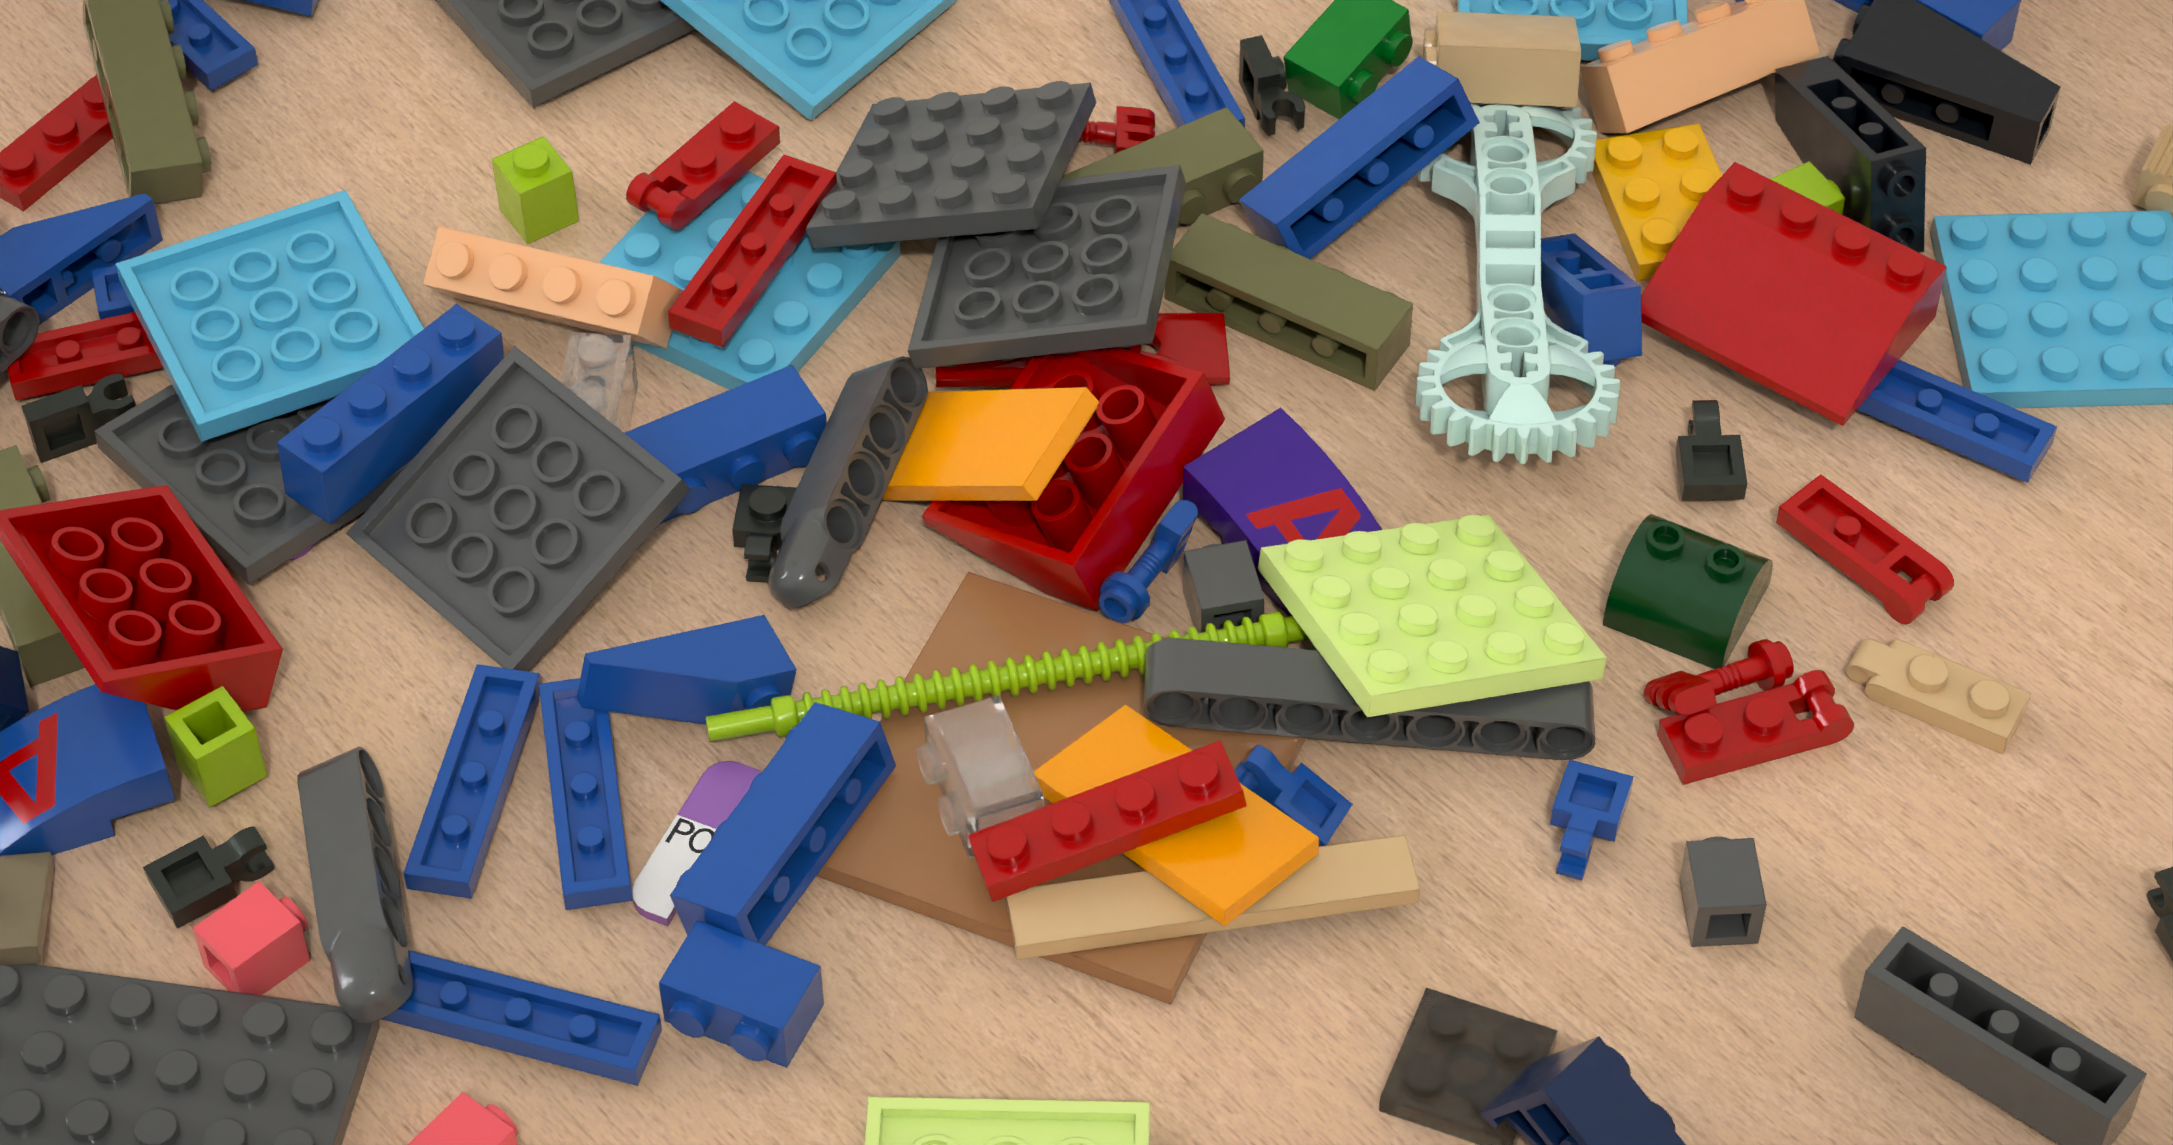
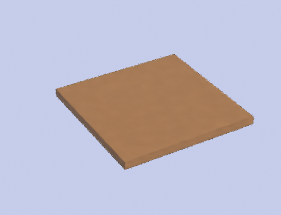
(899, 840)

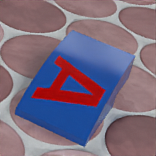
(77, 770)

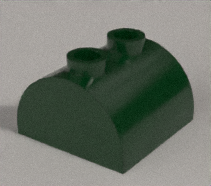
(1686, 591)

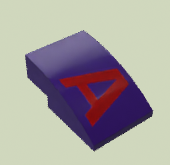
(1273, 489)

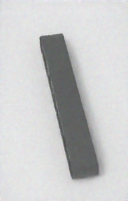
(1302, 697)

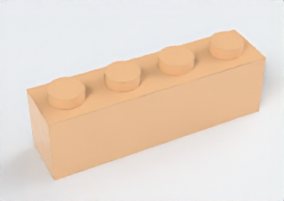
(1695, 60)
(551, 286)

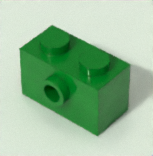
(1348, 53)

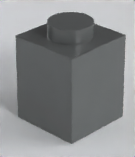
(1221, 585)
(1722, 892)

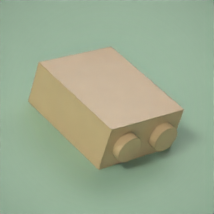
(1508, 57)

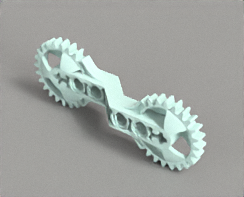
(1511, 335)

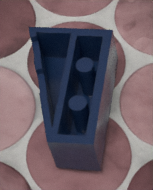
(1581, 1100)

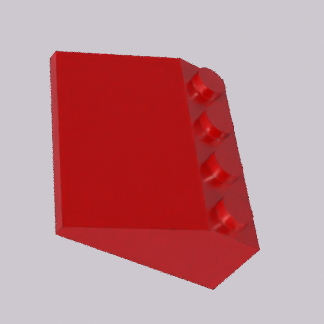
(1792, 293)
(1111, 481)
(143, 598)

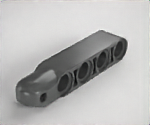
(846, 479)
(356, 884)

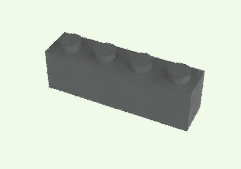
(1997, 1043)

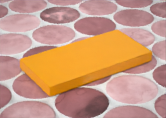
(989, 444)
(1214, 865)

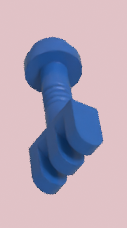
(1126, 594)

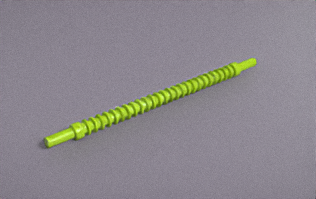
(786, 713)

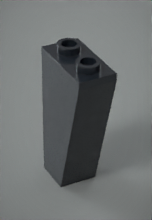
(1947, 79)
(1856, 147)

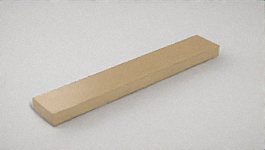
(1145, 909)

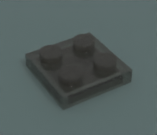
(1458, 1063)

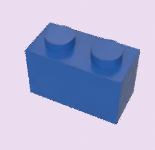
(741, 994)

